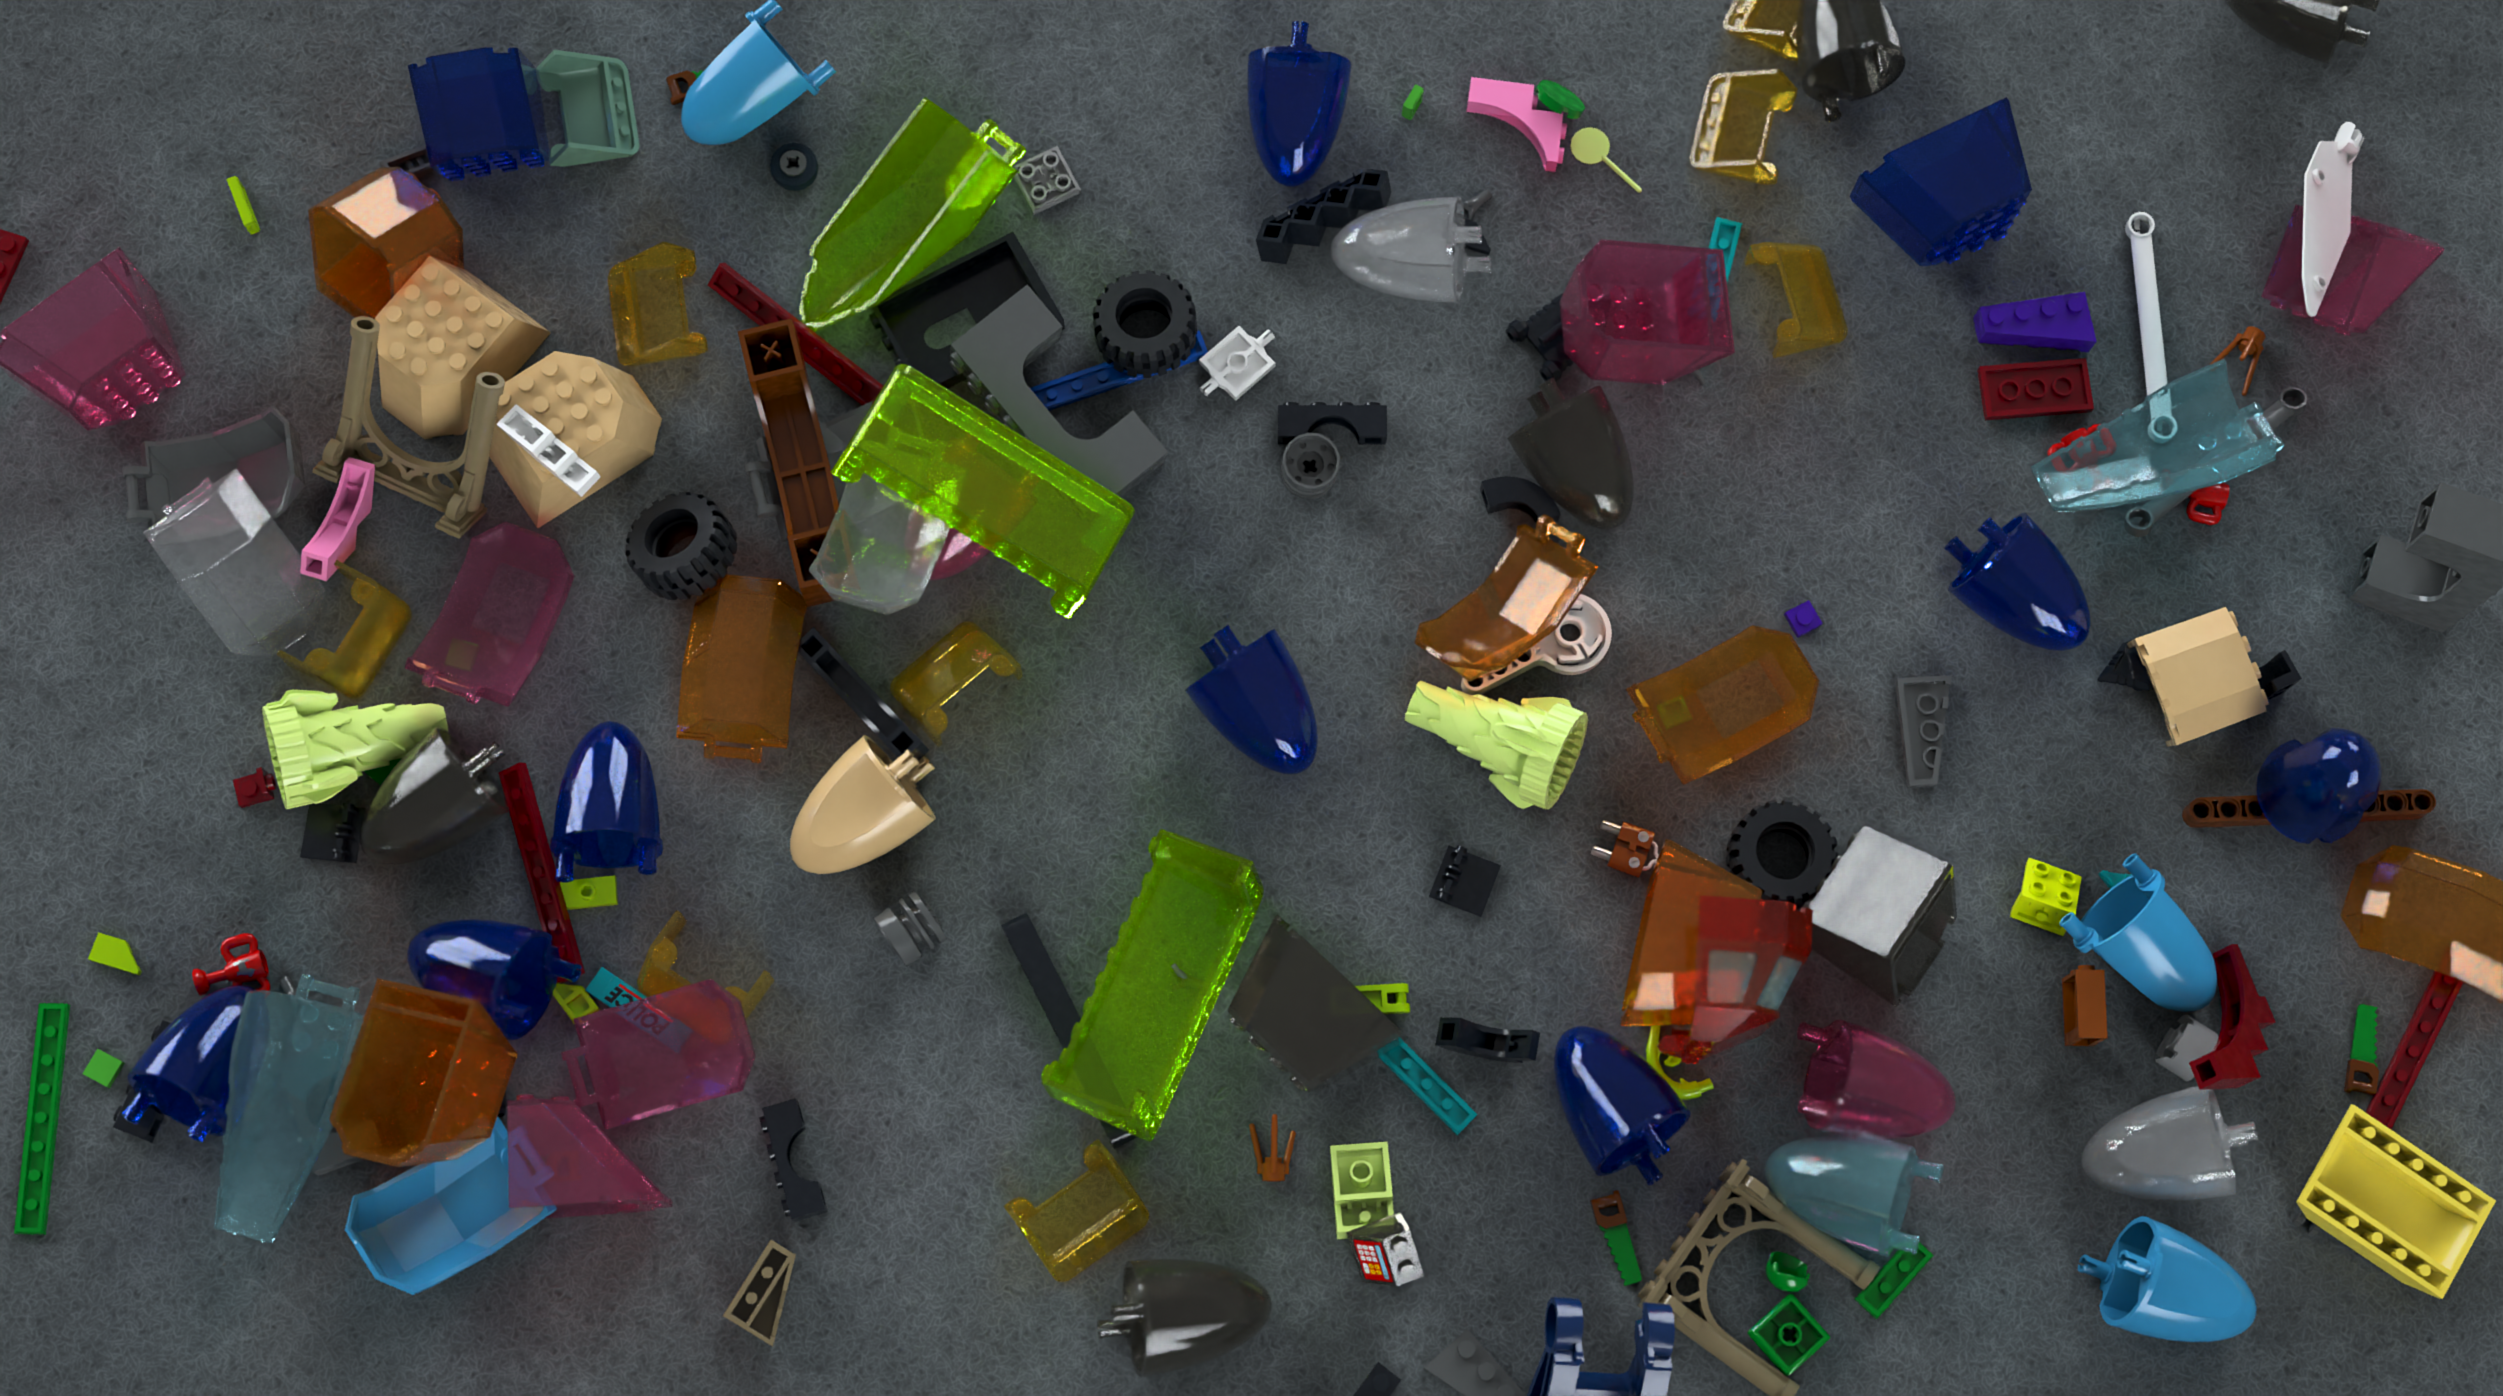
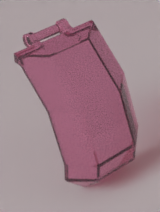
(496, 616)
(662, 1053)

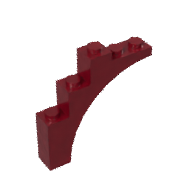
(2240, 1036)

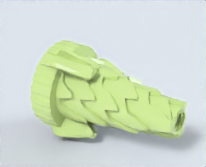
(1525, 745)
(327, 749)

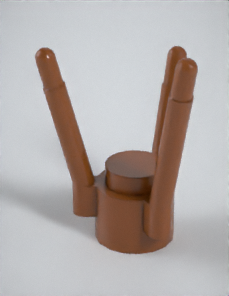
(2249, 343)
(1273, 1168)

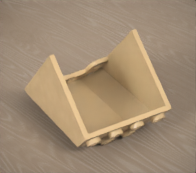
(2202, 675)

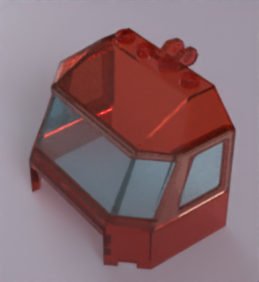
(1742, 972)

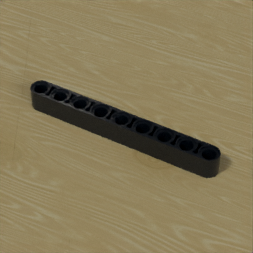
(1050, 994)

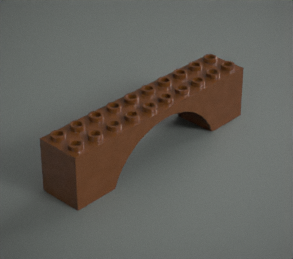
(794, 444)

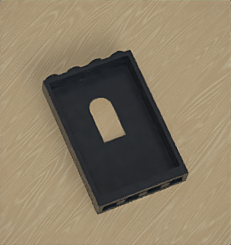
(973, 282)

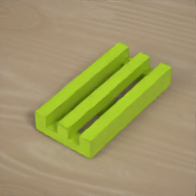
(243, 205)

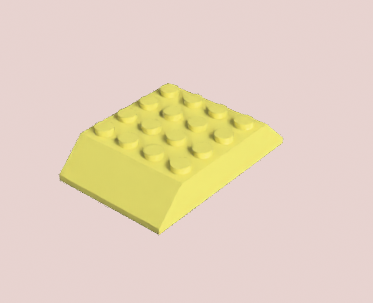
(2394, 1204)

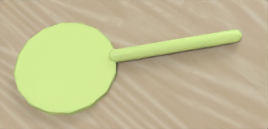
(1592, 147)

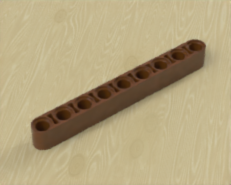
(2240, 816)

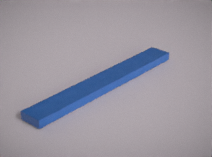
(1097, 380)

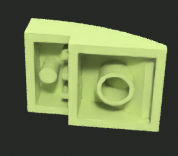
(1360, 1185)

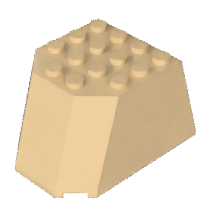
(437, 341)
(587, 408)

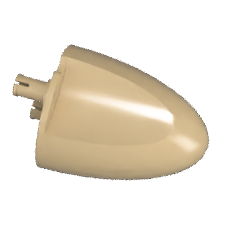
(860, 810)

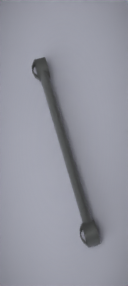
(2158, 507)

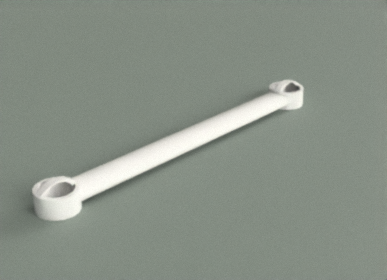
(2147, 302)

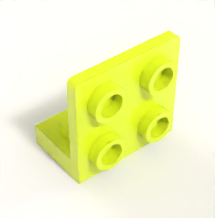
(2046, 896)

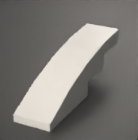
(548, 450)

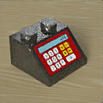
(1385, 1252)

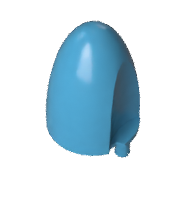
(746, 84)
(2148, 940)
(2170, 1286)

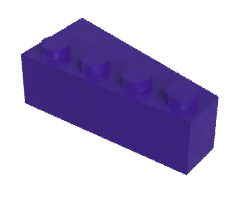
(2042, 322)

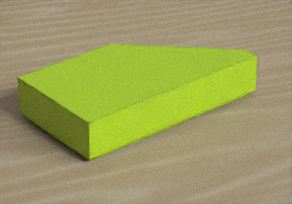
(114, 953)
(574, 1000)

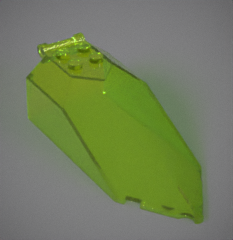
(905, 213)

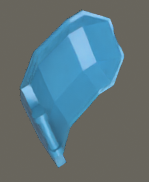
(439, 1217)

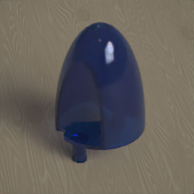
(1295, 105)
(2022, 585)
(1258, 701)
(2319, 785)
(607, 805)
(493, 962)
(190, 1066)
(1615, 1102)

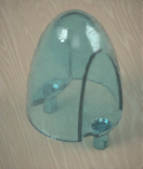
(1851, 1187)

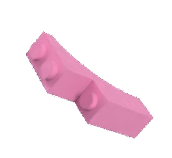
(1518, 107)
(338, 530)

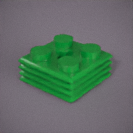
(1807, 1335)

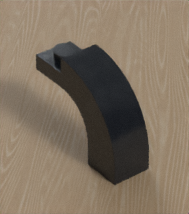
(1519, 494)
(1487, 1042)

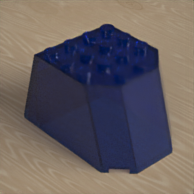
(480, 112)
(1949, 187)

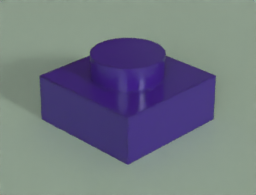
(1803, 619)

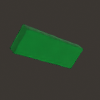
(1892, 1280)

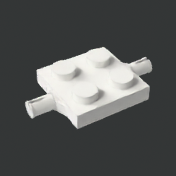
(1237, 363)

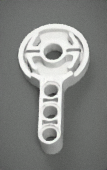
(1592, 624)

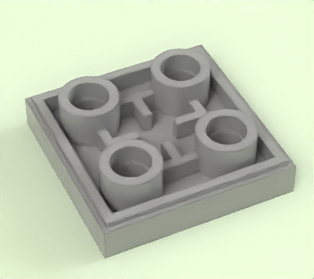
(1046, 180)

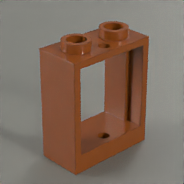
(2084, 1006)

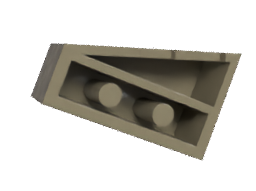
(763, 1293)

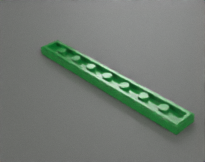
(42, 1119)

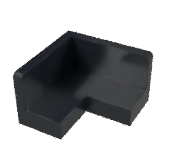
(2278, 675)

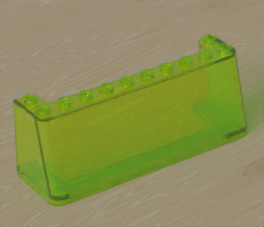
(988, 484)
(1143, 1015)

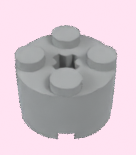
(2184, 1045)

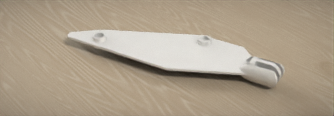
(2327, 211)

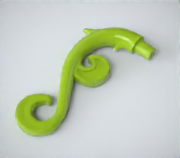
(1684, 1089)

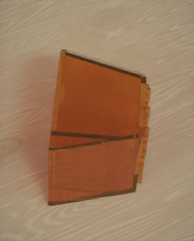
(377, 237)
(1664, 955)
(421, 1078)

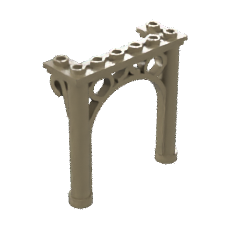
(405, 472)
(1706, 1331)

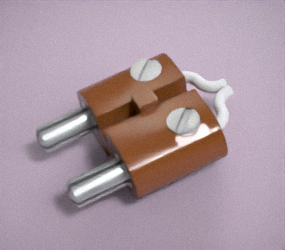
(1629, 848)

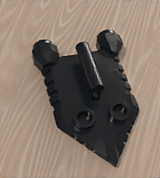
(1546, 335)
(2127, 669)

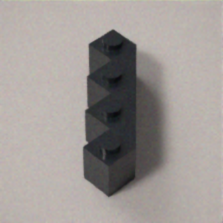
(1333, 207)

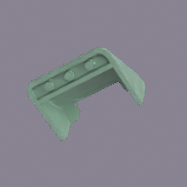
(593, 107)

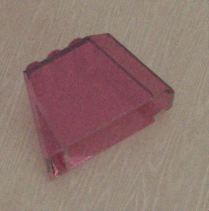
(1646, 312)
(95, 346)

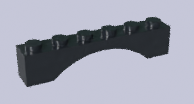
(859, 696)

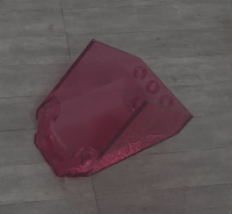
(2368, 278)
(572, 1163)

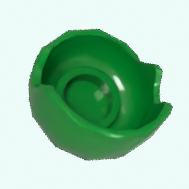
(1782, 1263)

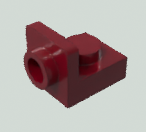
(254, 788)

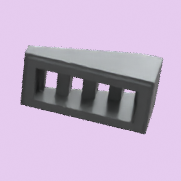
(406, 158)

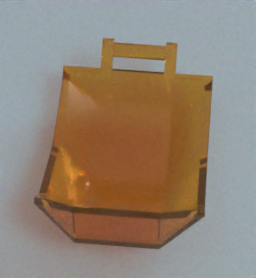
(1514, 606)
(741, 666)
(1726, 702)
(2430, 915)

